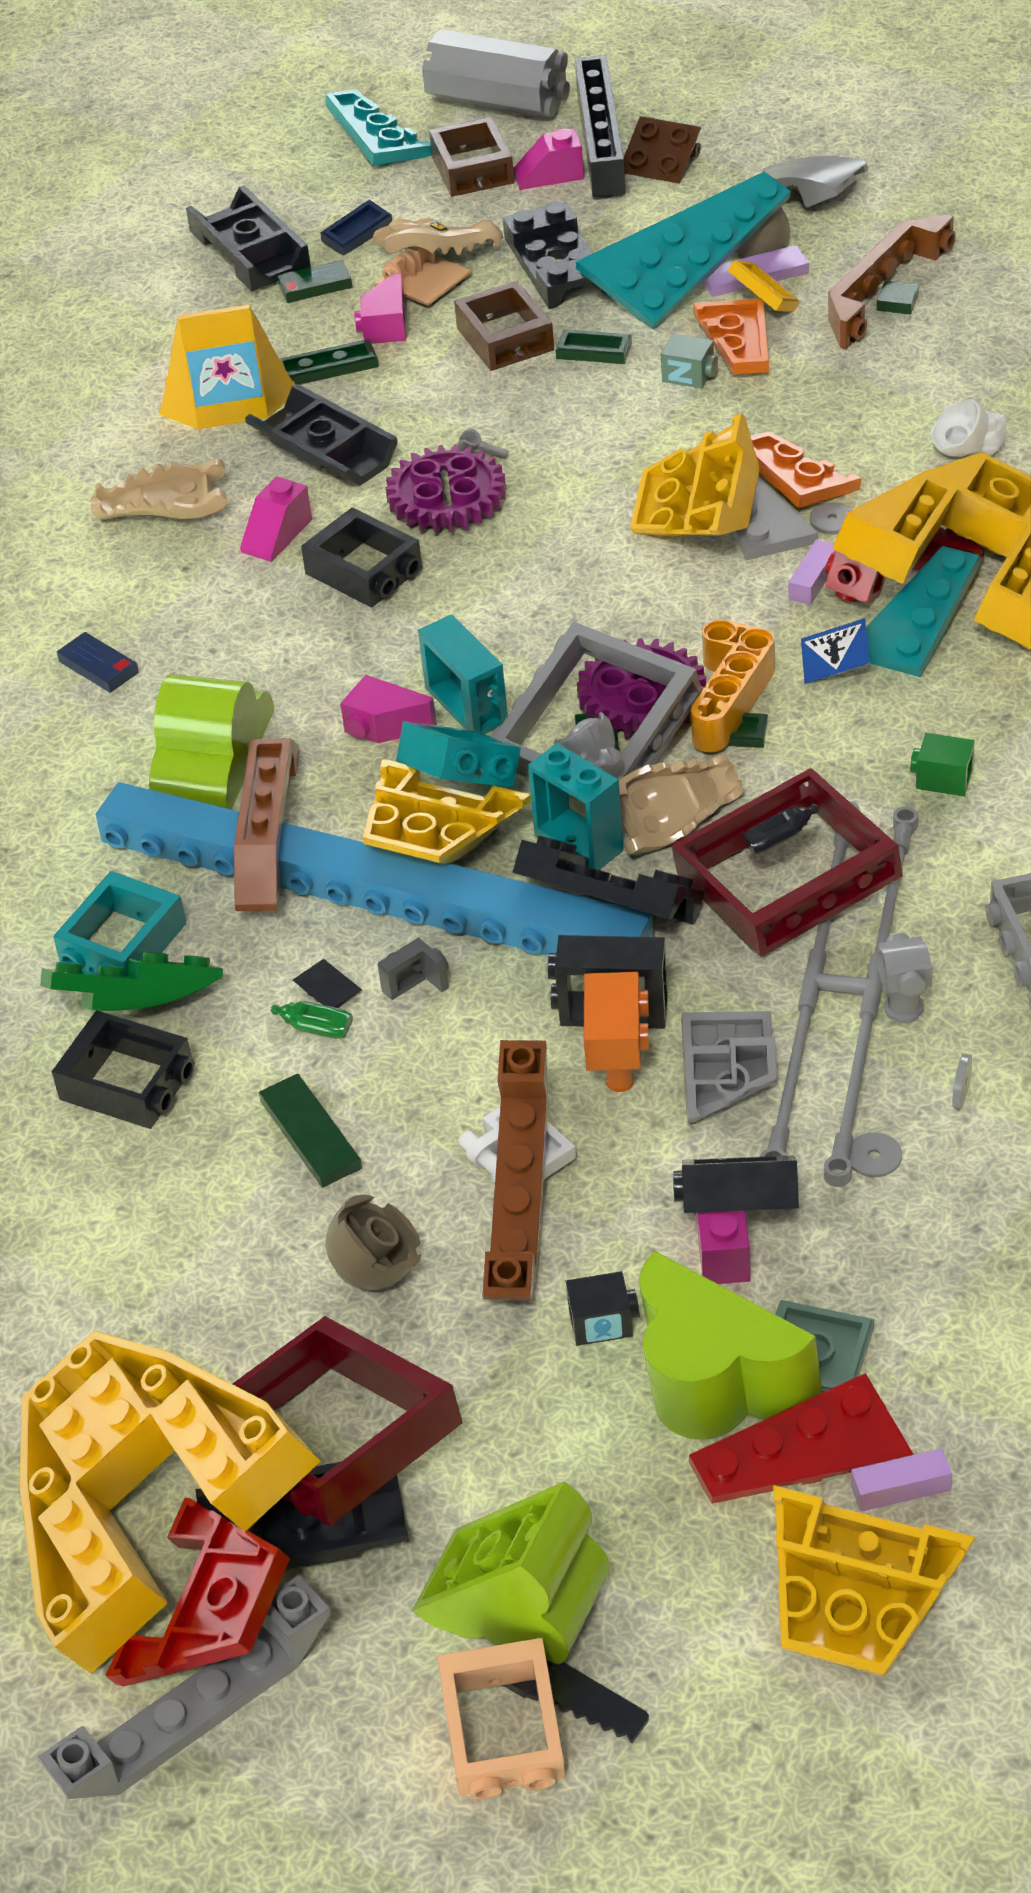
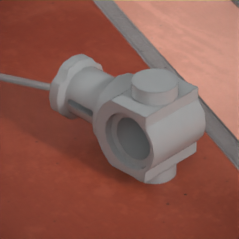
(905, 975)

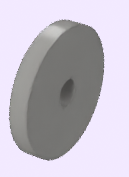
(820, 517)
(962, 1081)
(886, 1146)

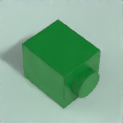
(943, 764)

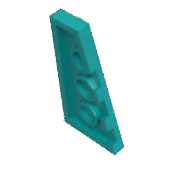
(373, 131)
(918, 616)

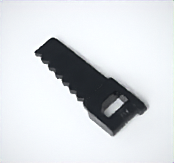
(588, 1699)

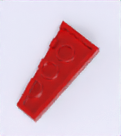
(803, 1443)

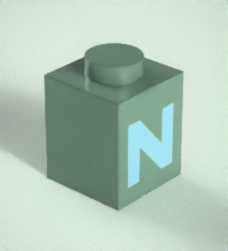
(688, 361)

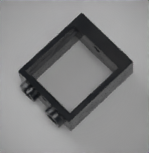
(326, 550)
(607, 955)
(94, 1045)
(737, 1184)

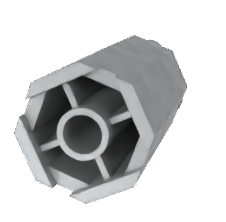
(495, 73)

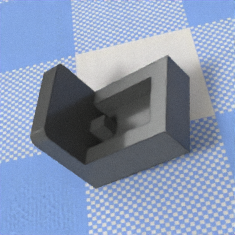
(410, 967)

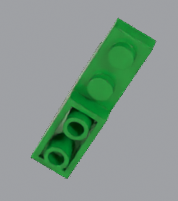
(146, 984)

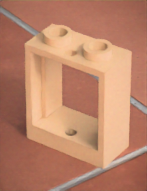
(492, 1668)

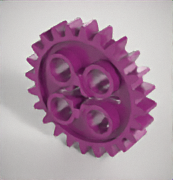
(417, 490)
(626, 695)

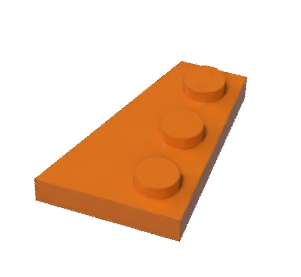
(736, 333)
(797, 476)

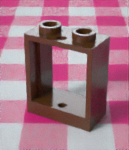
(462, 174)
(498, 348)

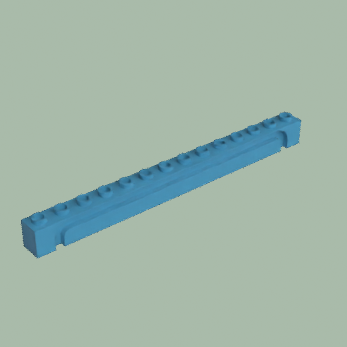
(367, 875)

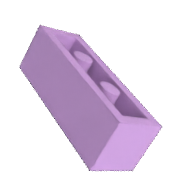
(810, 574)
(901, 1480)

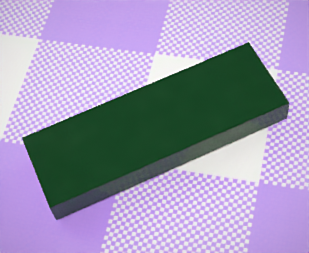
(331, 362)
(310, 1130)

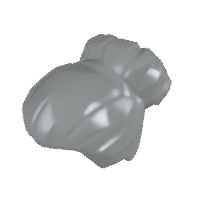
(595, 742)

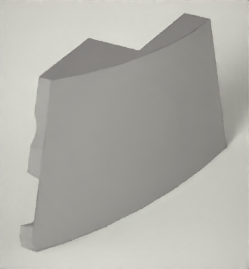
(818, 176)
(725, 1058)

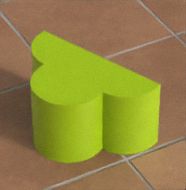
(205, 736)
(718, 1353)
(519, 1574)

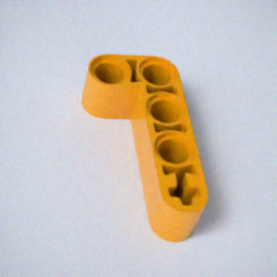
(742, 668)

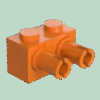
(613, 1026)

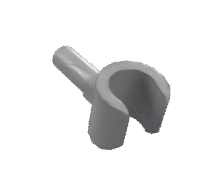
(472, 438)

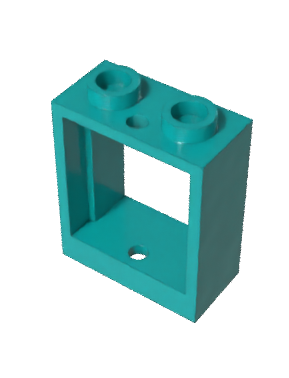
(461, 674)
(458, 754)
(564, 773)
(127, 896)

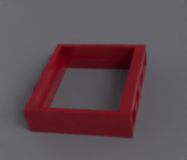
(814, 901)
(428, 1418)

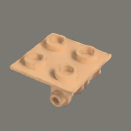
(424, 274)

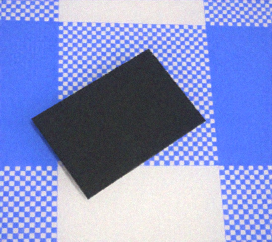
(326, 984)

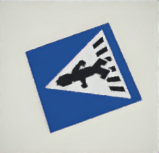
(835, 651)

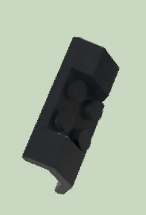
(328, 436)
(308, 1541)

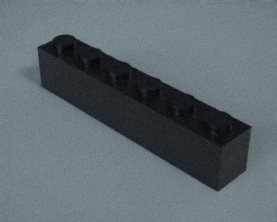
(599, 126)

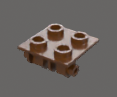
(661, 149)

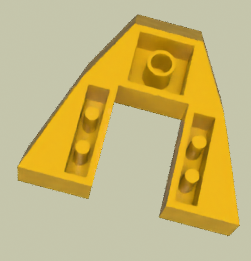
(974, 499)
(97, 1434)

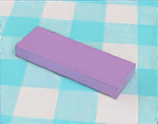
(778, 264)

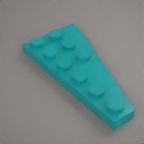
(672, 258)

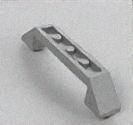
(193, 1707)

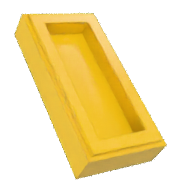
(764, 286)

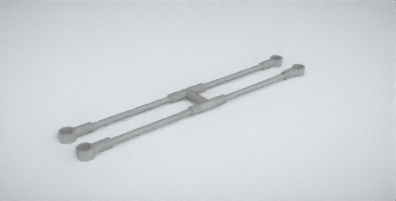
(868, 987)

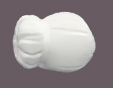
(968, 429)

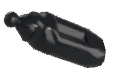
(778, 828)

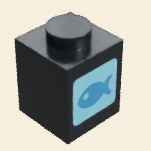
(601, 1308)

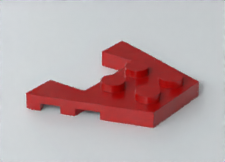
(219, 1605)

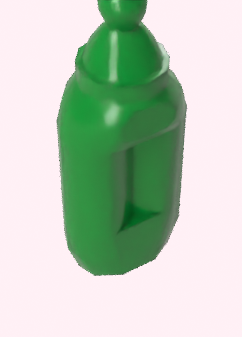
(315, 1018)

